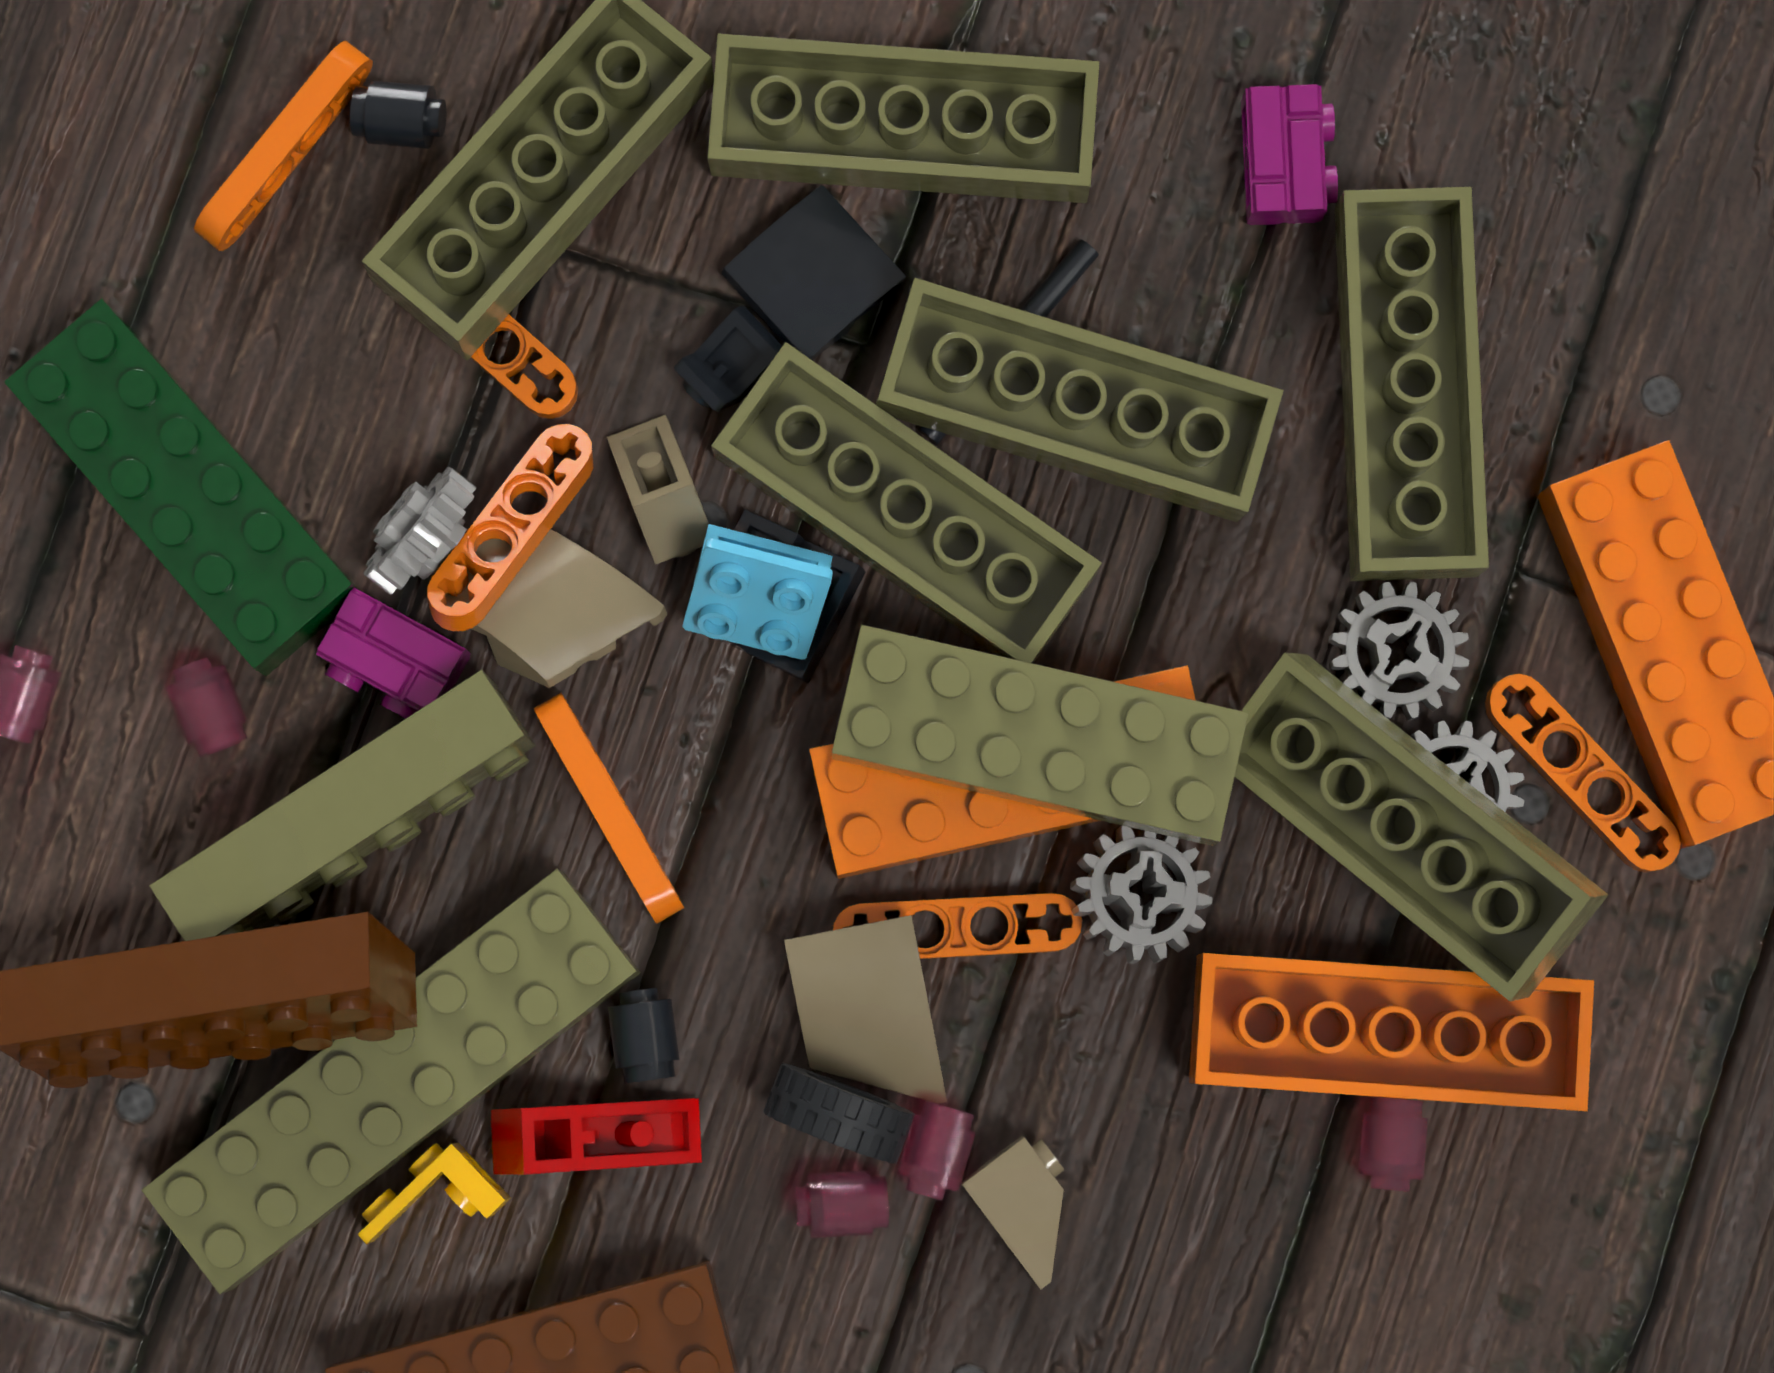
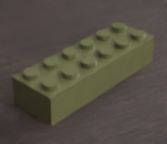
(903, 118)
(539, 171)
(1411, 384)
(1079, 400)
(904, 507)
(1039, 735)
(348, 813)
(1411, 827)

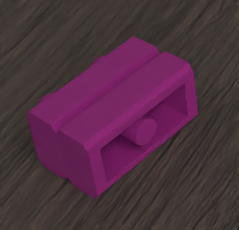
(1286, 154)
(390, 654)

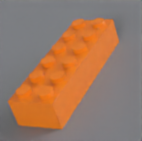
(1669, 639)
(896, 819)
(1389, 1033)

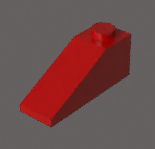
(595, 1136)

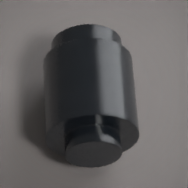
(397, 114)
(644, 1036)

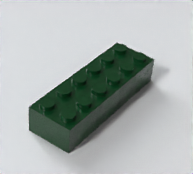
(182, 487)

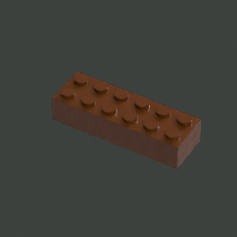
(208, 1000)
(636, 1327)

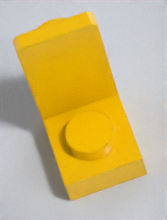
(469, 1188)

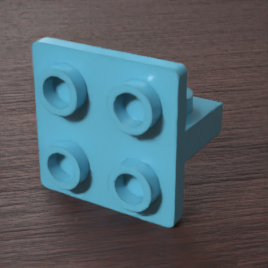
(758, 592)

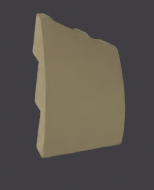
(559, 609)
(867, 1007)

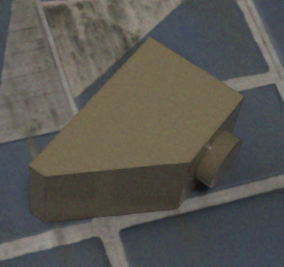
(660, 489)
(1022, 1203)

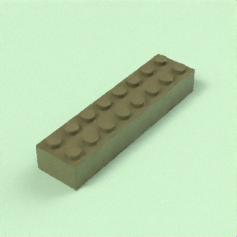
(376, 1101)

